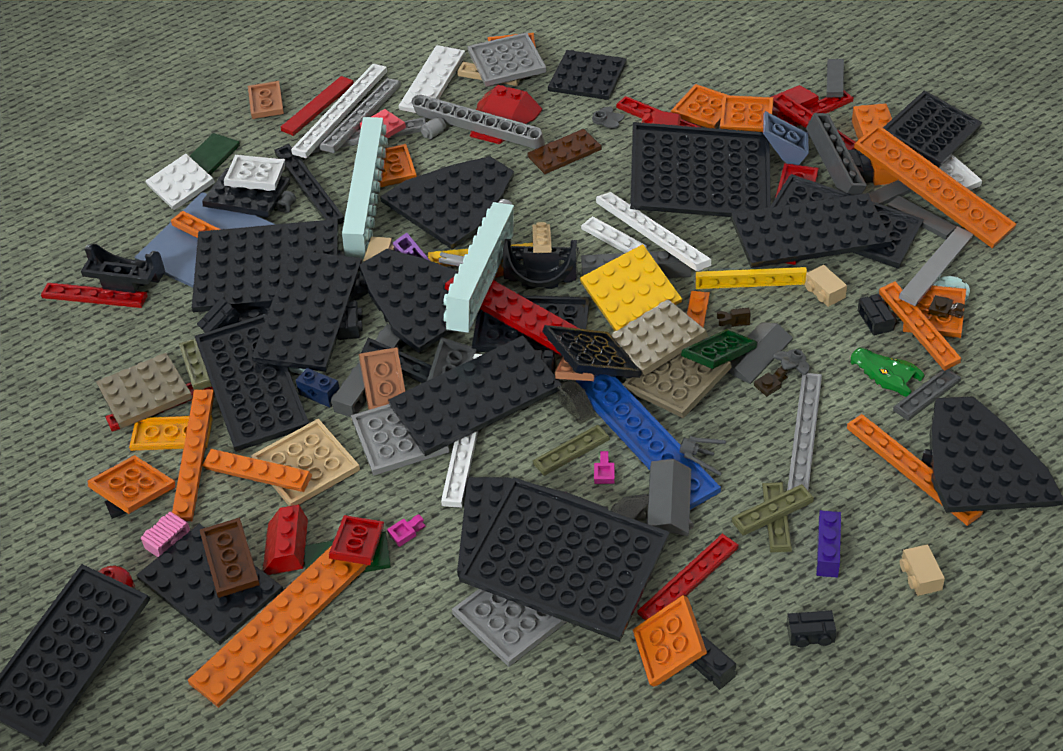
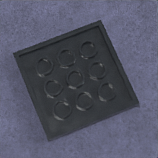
(587, 74)
(244, 200)
(591, 352)

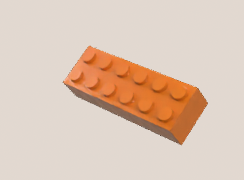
(863, 120)

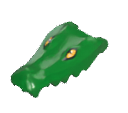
(887, 371)

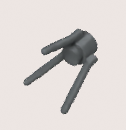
(690, 447)

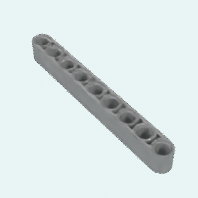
(478, 121)

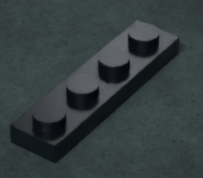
(410, 366)

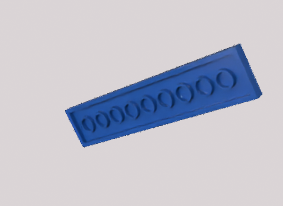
(643, 432)

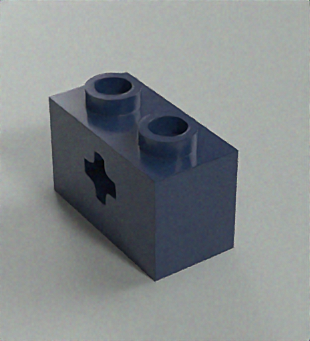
(317, 387)

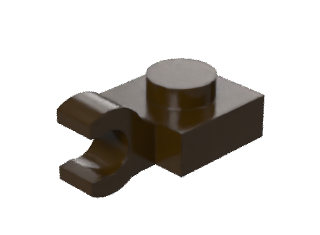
(943, 307)
(736, 318)
(770, 383)

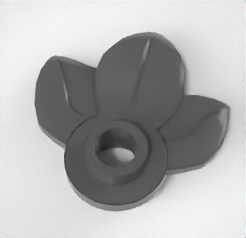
(607, 117)
(793, 359)

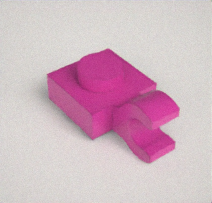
(604, 471)
(405, 531)

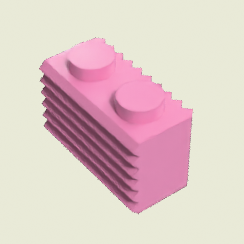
(164, 534)

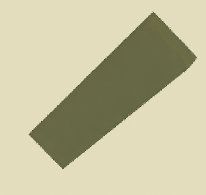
(194, 365)
(571, 450)
(772, 509)
(778, 530)

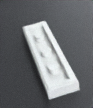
(610, 235)

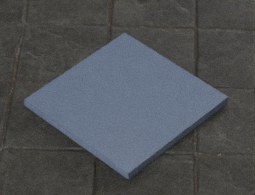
(180, 248)

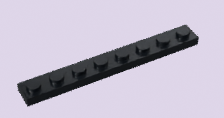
(309, 185)

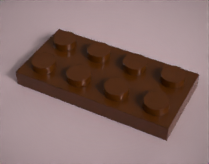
(564, 151)
(229, 557)

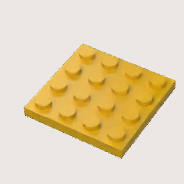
(629, 287)

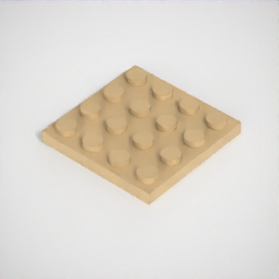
(312, 450)

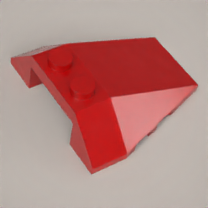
(508, 104)

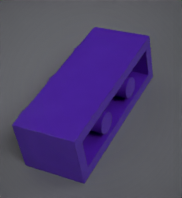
(828, 544)

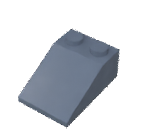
(786, 139)

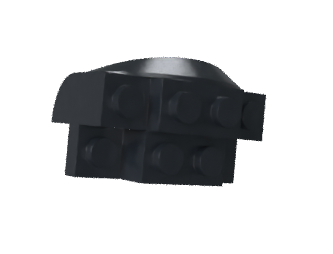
(540, 268)
(119, 272)

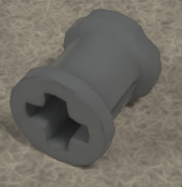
(284, 205)

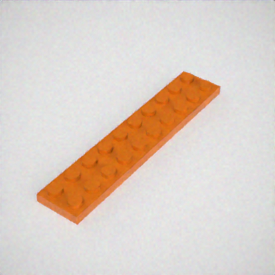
(935, 186)
(273, 628)

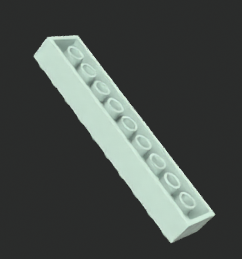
(364, 187)
(478, 268)

